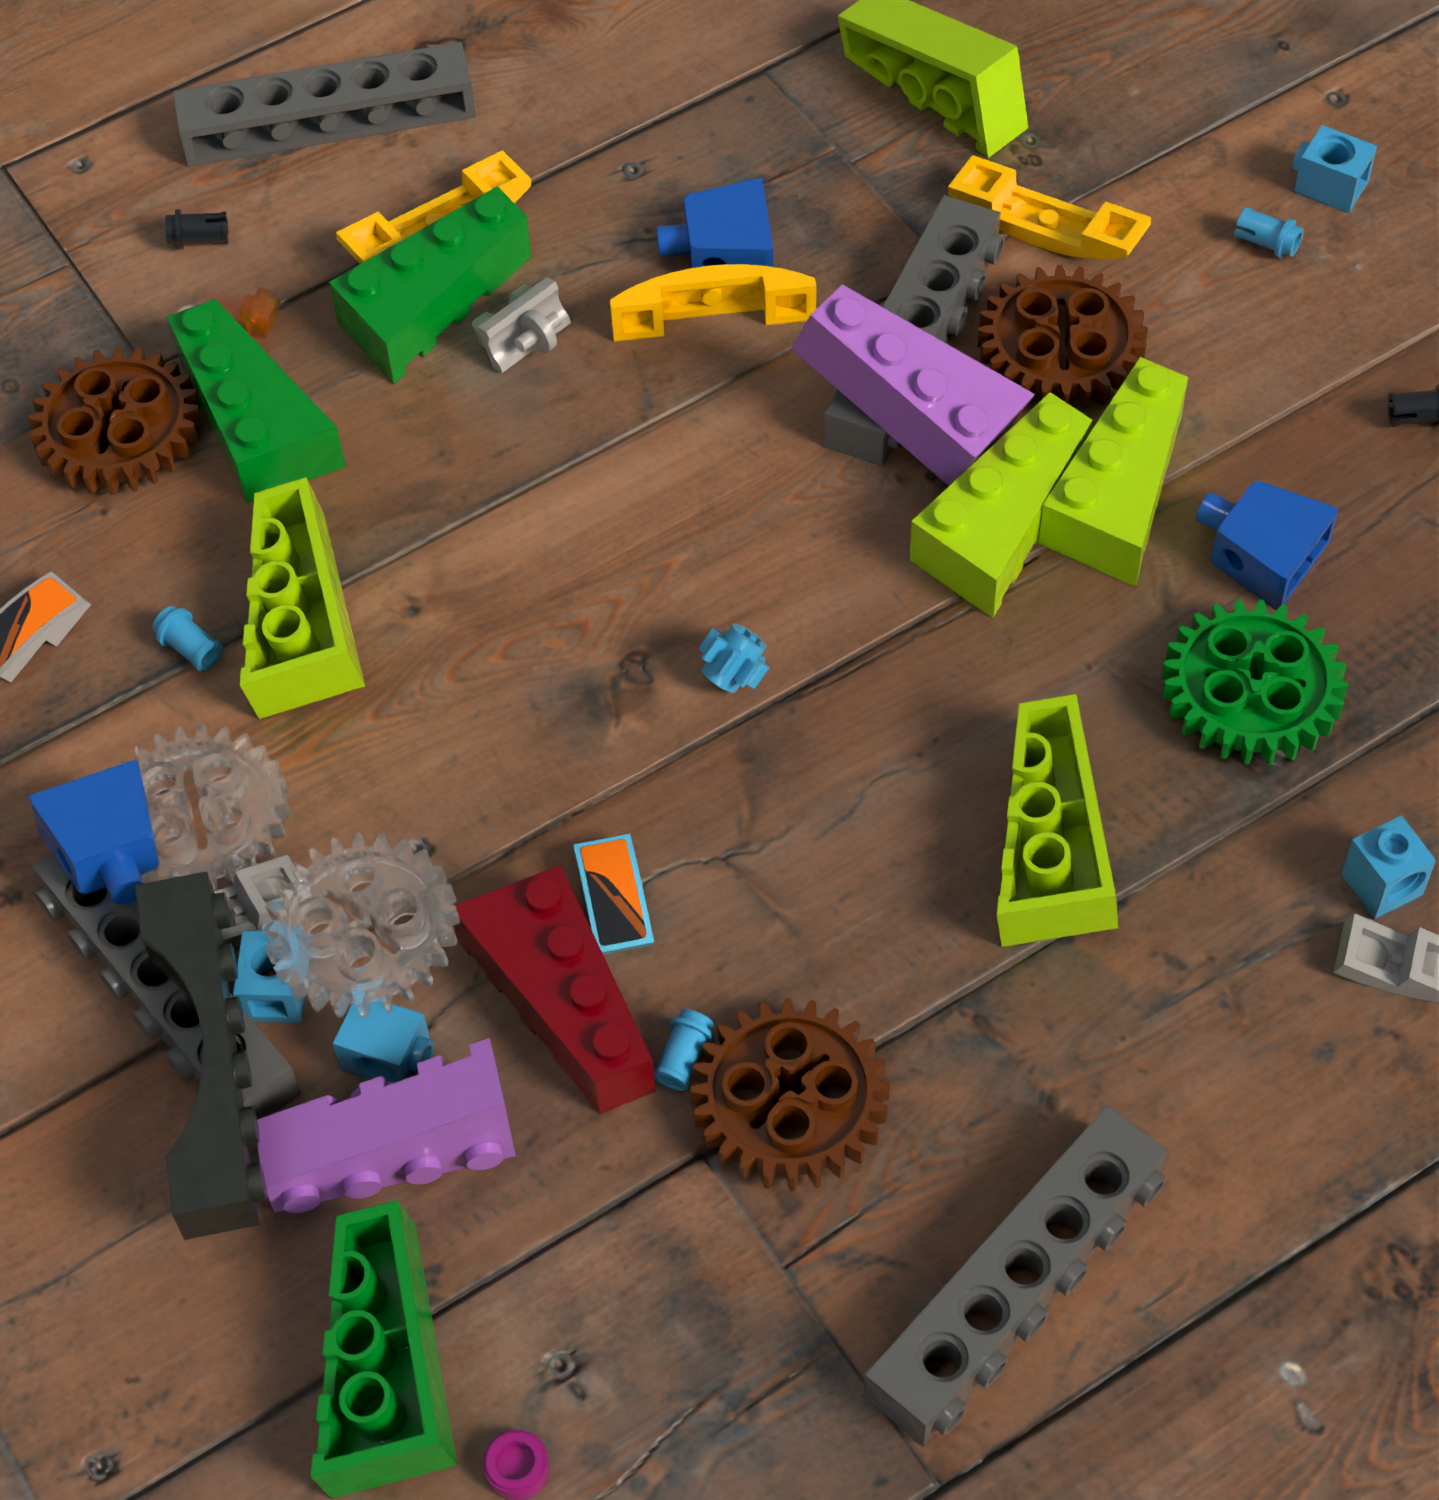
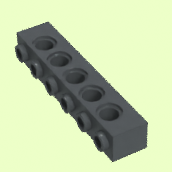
(324, 104)
(932, 295)
(160, 1008)
(1106, 1151)

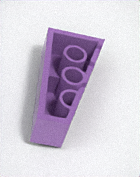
(910, 382)
(387, 1133)

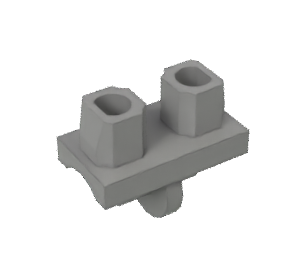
(523, 325)

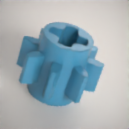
(733, 658)

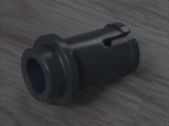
(196, 228)
(1413, 407)

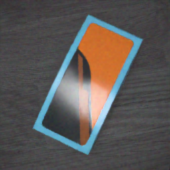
(614, 894)

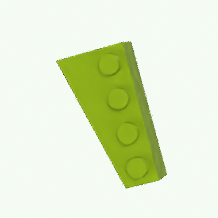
(940, 65)
(1114, 482)
(993, 512)
(298, 617)
(1055, 845)

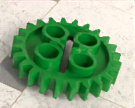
(1254, 681)

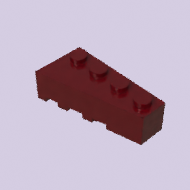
(554, 973)

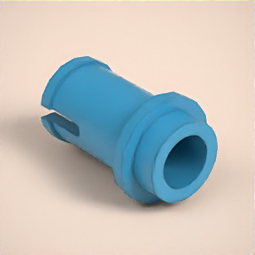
(1269, 232)
(176, 629)
(683, 1049)

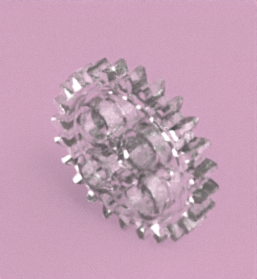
(249, 796)
(322, 961)

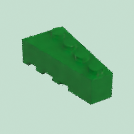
(430, 279)
(253, 406)
(383, 1378)

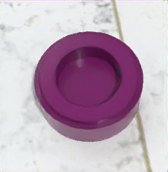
(516, 1465)

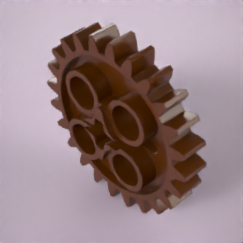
(1101, 335)
(115, 420)
(830, 1125)

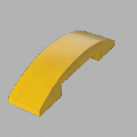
(1047, 220)
(377, 234)
(710, 291)

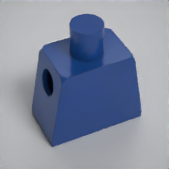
(722, 227)
(1267, 538)
(99, 830)

